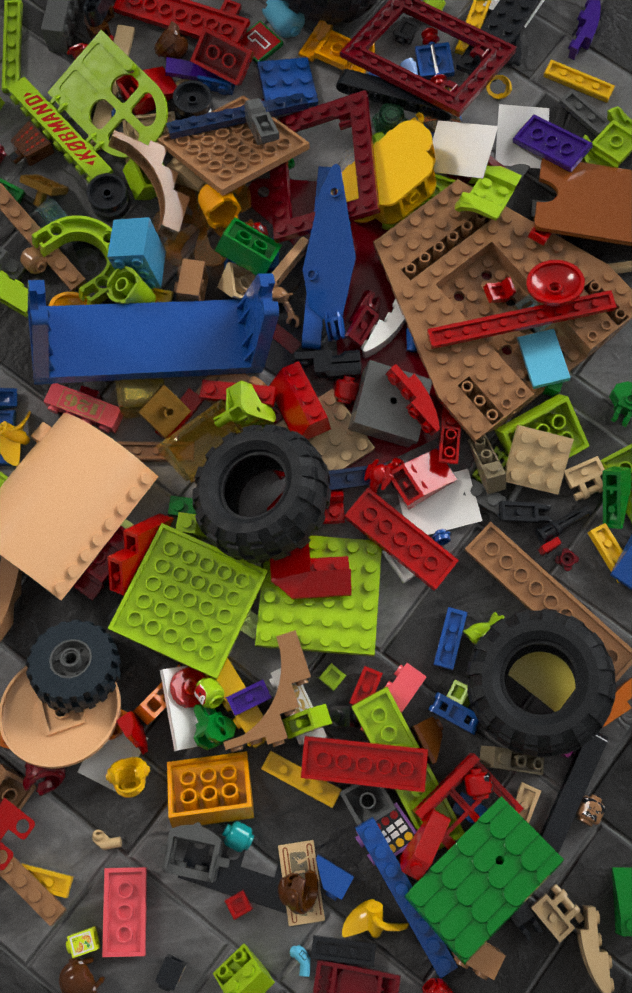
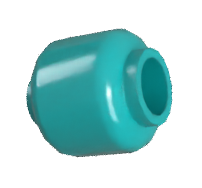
(238, 836)

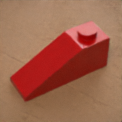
(424, 845)

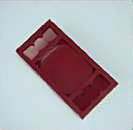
(346, 978)

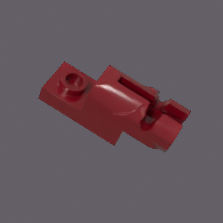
(363, 318)

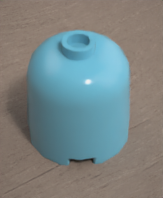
(282, 19)

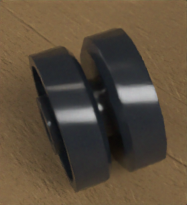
(192, 99)
(108, 196)

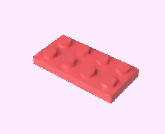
(124, 912)

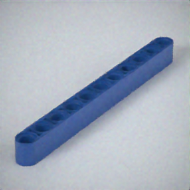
(312, 321)

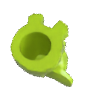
(480, 629)

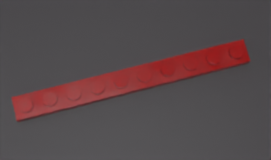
(520, 320)

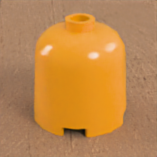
(216, 208)

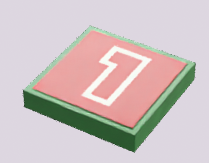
(262, 41)

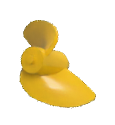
(11, 439)
(369, 917)

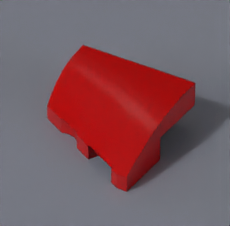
(134, 731)

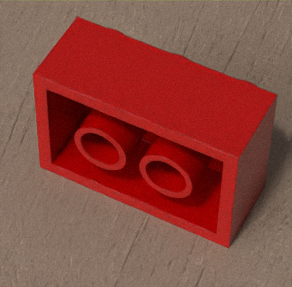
(222, 56)

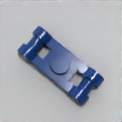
(454, 713)

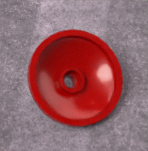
(555, 282)

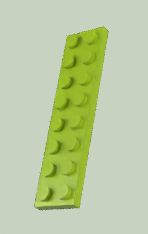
(386, 725)

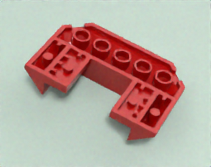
(314, 577)

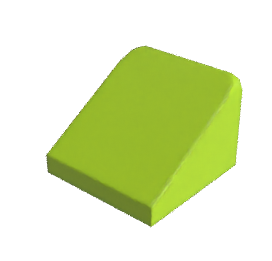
(459, 693)

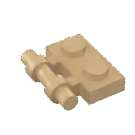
(583, 473)
(551, 915)

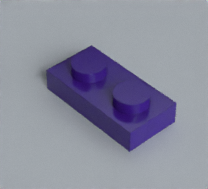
(249, 697)

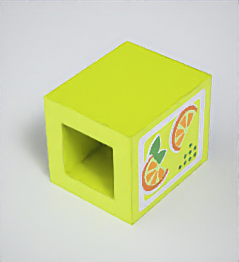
(83, 942)

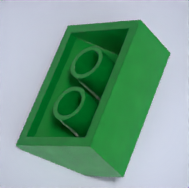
(247, 247)

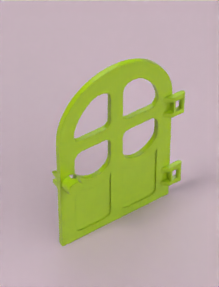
(92, 80)

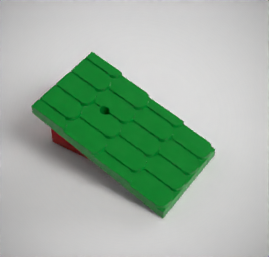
(483, 879)

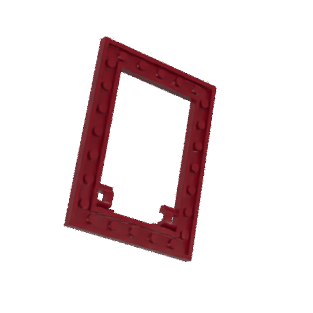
(491, 49)
(354, 113)

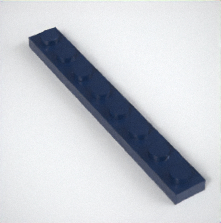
(233, 116)

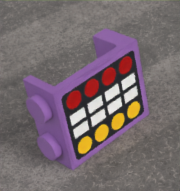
(395, 829)

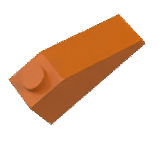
(152, 705)

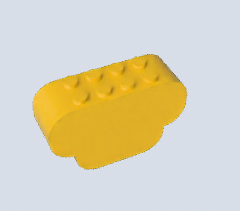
(403, 172)

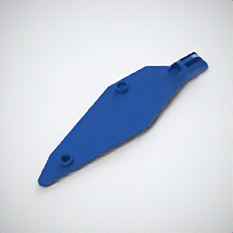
(330, 256)

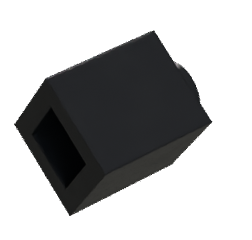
(170, 973)

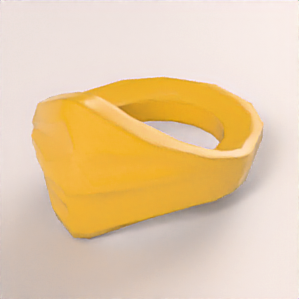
(508, 88)

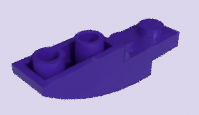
(586, 28)

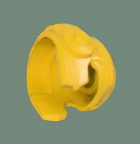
(128, 776)

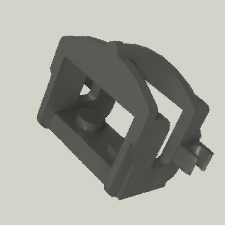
(196, 834)

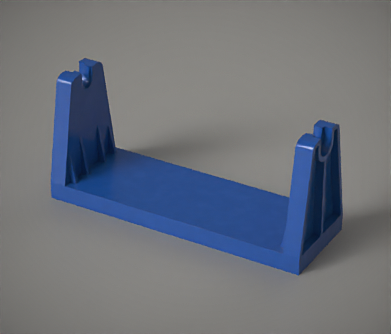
(152, 337)

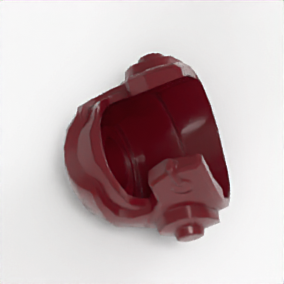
(53, 778)

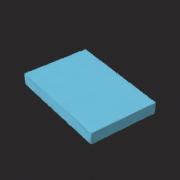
(543, 358)

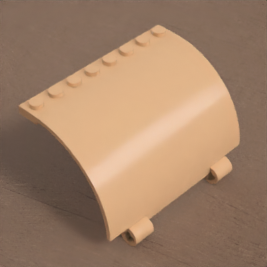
(67, 501)

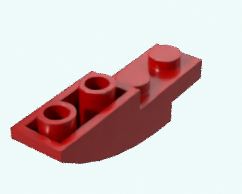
(421, 404)
(448, 438)

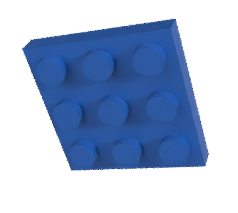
(286, 78)

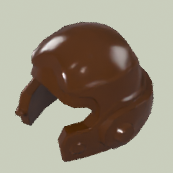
(171, 43)
(298, 892)
(78, 978)

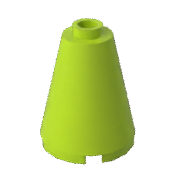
(128, 287)

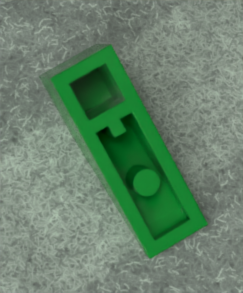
(615, 495)
(622, 900)

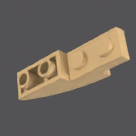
(595, 959)

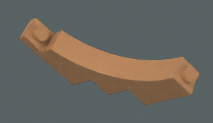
(9, 592)

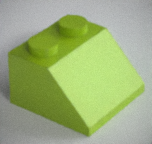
(139, 182)

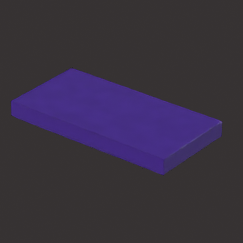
(552, 143)

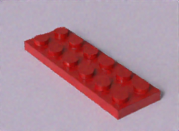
(401, 539)
(364, 763)

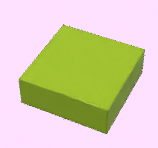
(332, 677)

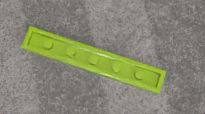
(12, 43)

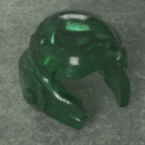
(388, 118)

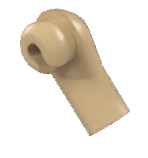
(104, 841)

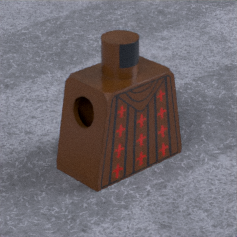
(30, 145)

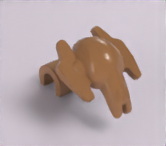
(281, 295)

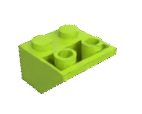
(243, 973)

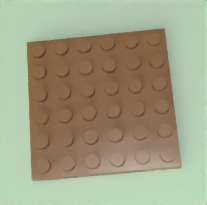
(231, 155)

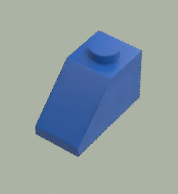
(333, 878)

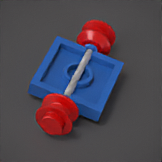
(434, 59)

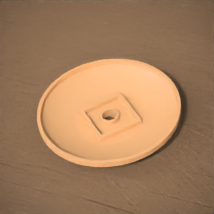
(49, 740)

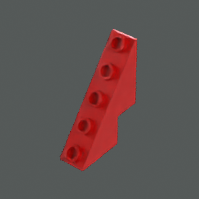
(137, 540)

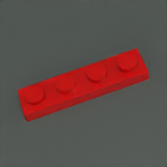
(216, 391)

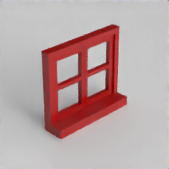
(447, 787)

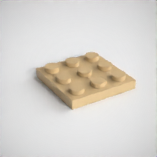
(538, 459)

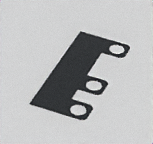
(257, 886)

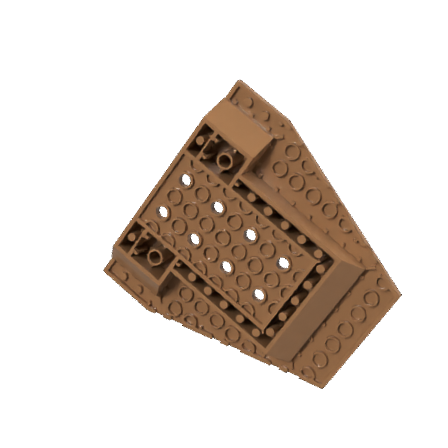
(444, 255)

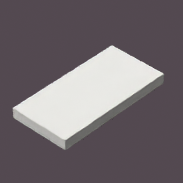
(181, 719)

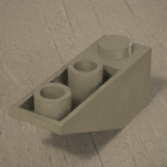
(488, 465)
(509, 760)

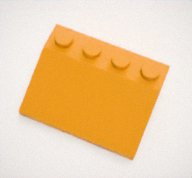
(209, 790)

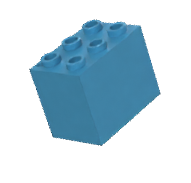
(139, 247)

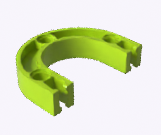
(79, 229)

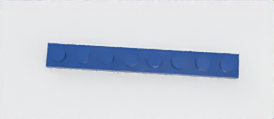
(399, 887)

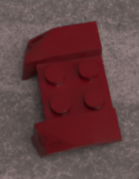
(97, 572)

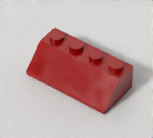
(299, 402)

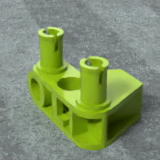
(244, 403)

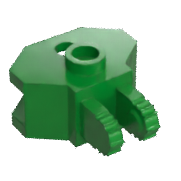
(622, 400)
(212, 727)

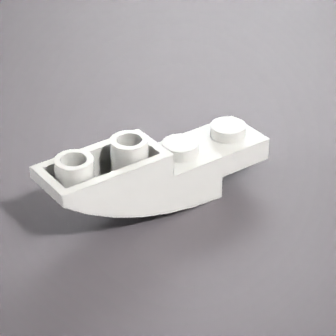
(383, 332)

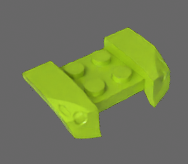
(614, 142)
(490, 192)

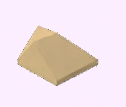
(235, 280)

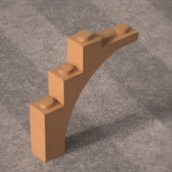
(163, 178)
(293, 670)

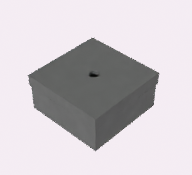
(382, 409)

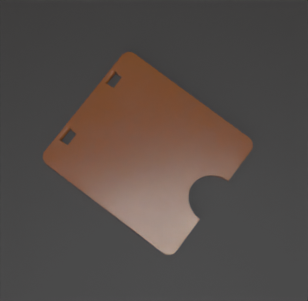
(589, 202)

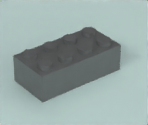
(60, 24)

